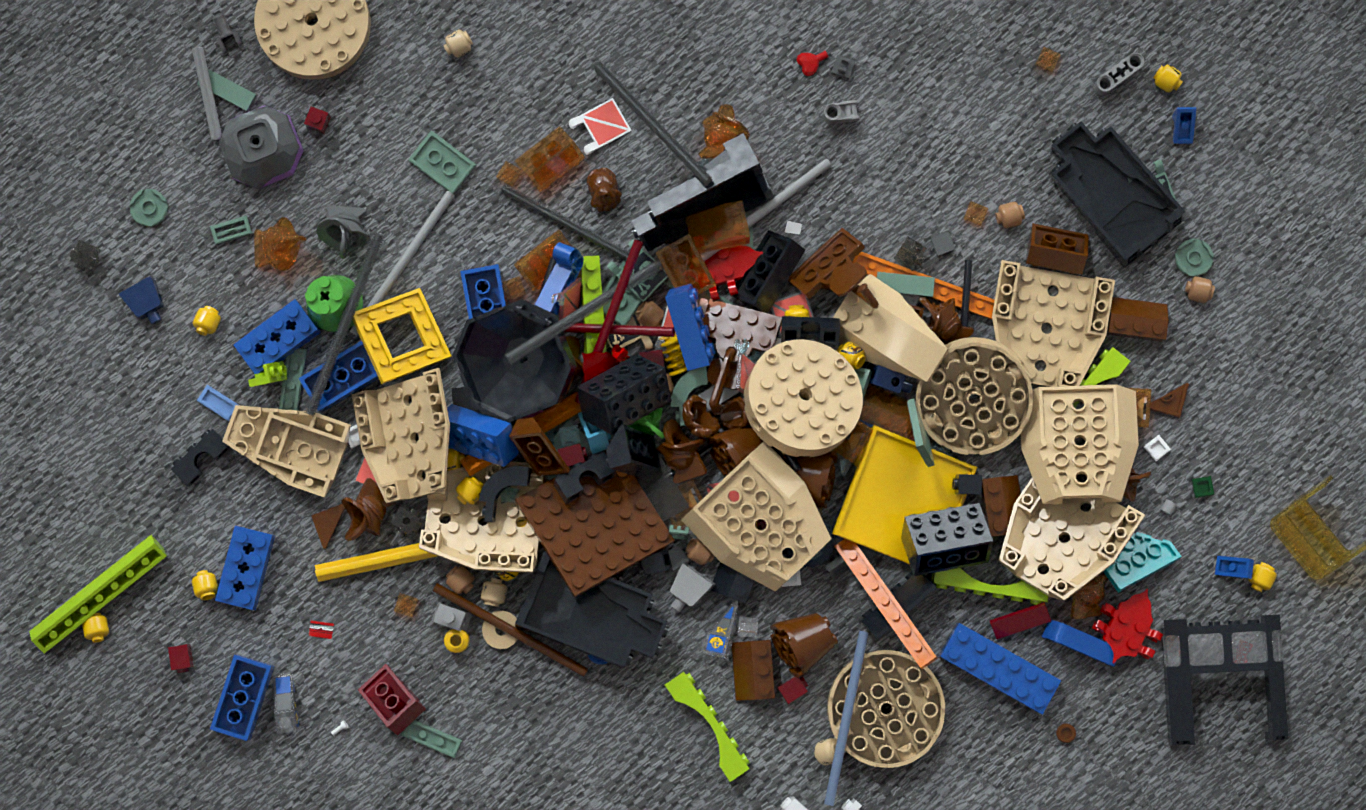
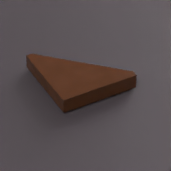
(1171, 403)
(326, 523)

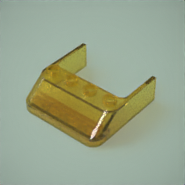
(1309, 536)

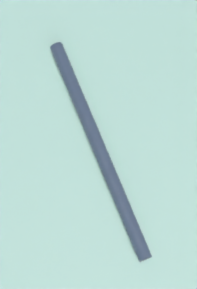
(846, 718)

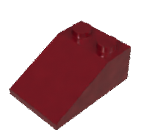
(391, 699)

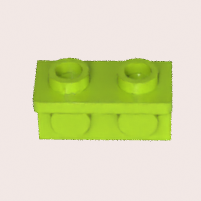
(272, 373)

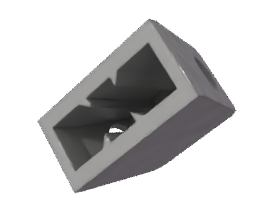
(689, 587)
(451, 617)

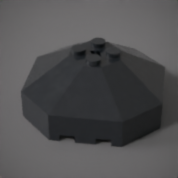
(518, 388)

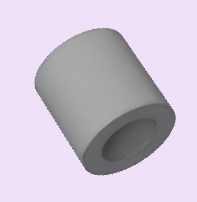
(1168, 507)

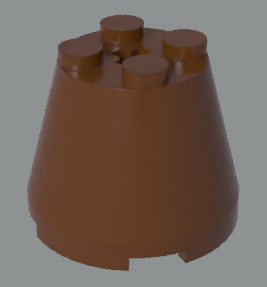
(732, 447)
(818, 475)
(802, 641)

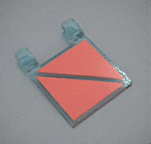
(744, 364)

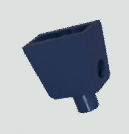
(144, 299)
(882, 378)

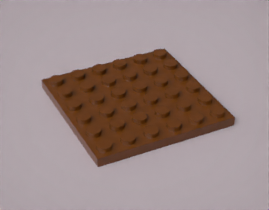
(596, 532)

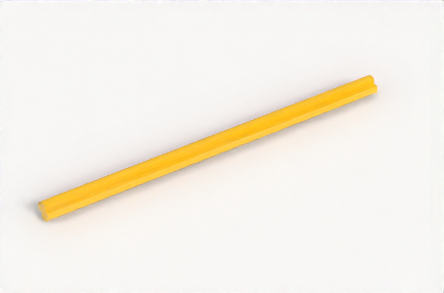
(375, 561)

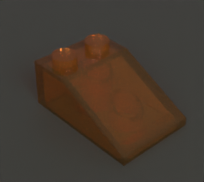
(719, 227)

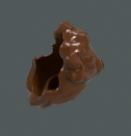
(603, 189)
(734, 414)
(698, 418)

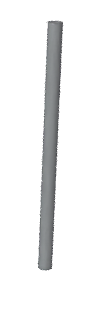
(780, 198)
(410, 251)

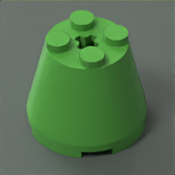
(325, 312)

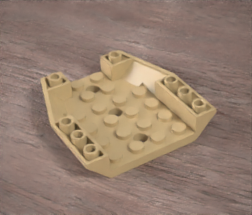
(1076, 315)
(388, 434)
(1110, 447)
(766, 492)
(1093, 545)
(488, 547)

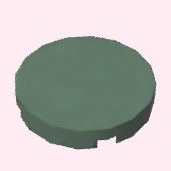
(148, 207)
(1194, 257)

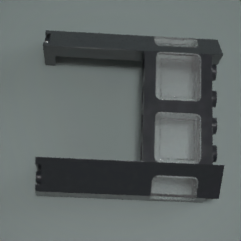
(1218, 650)

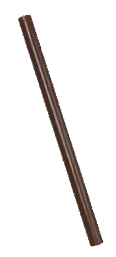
(509, 629)

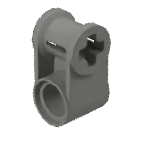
(845, 111)

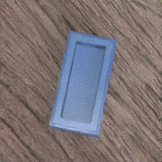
(217, 402)

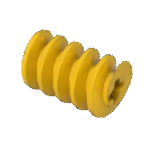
(675, 355)

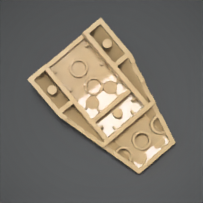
(891, 333)
(290, 444)

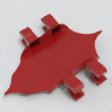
(730, 265)
(597, 363)
(1129, 627)

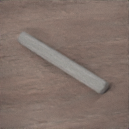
(207, 93)

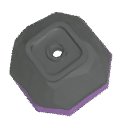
(269, 160)

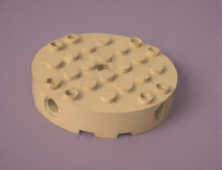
(317, 49)
(810, 372)
(983, 423)
(914, 715)

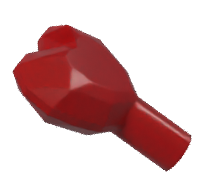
(810, 62)

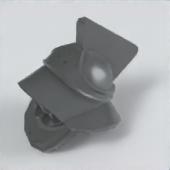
(343, 229)

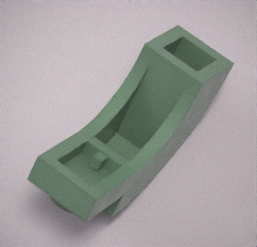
(684, 387)

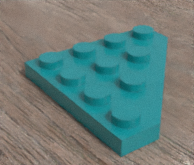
(1140, 559)

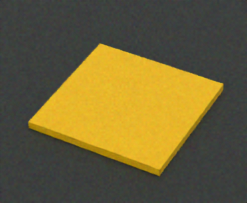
(893, 485)

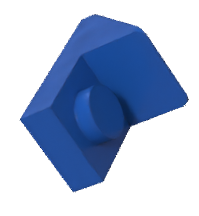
(1184, 125)
(1234, 567)

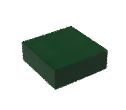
(1202, 487)

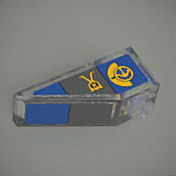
(720, 637)
(285, 703)

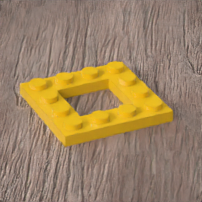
(410, 303)

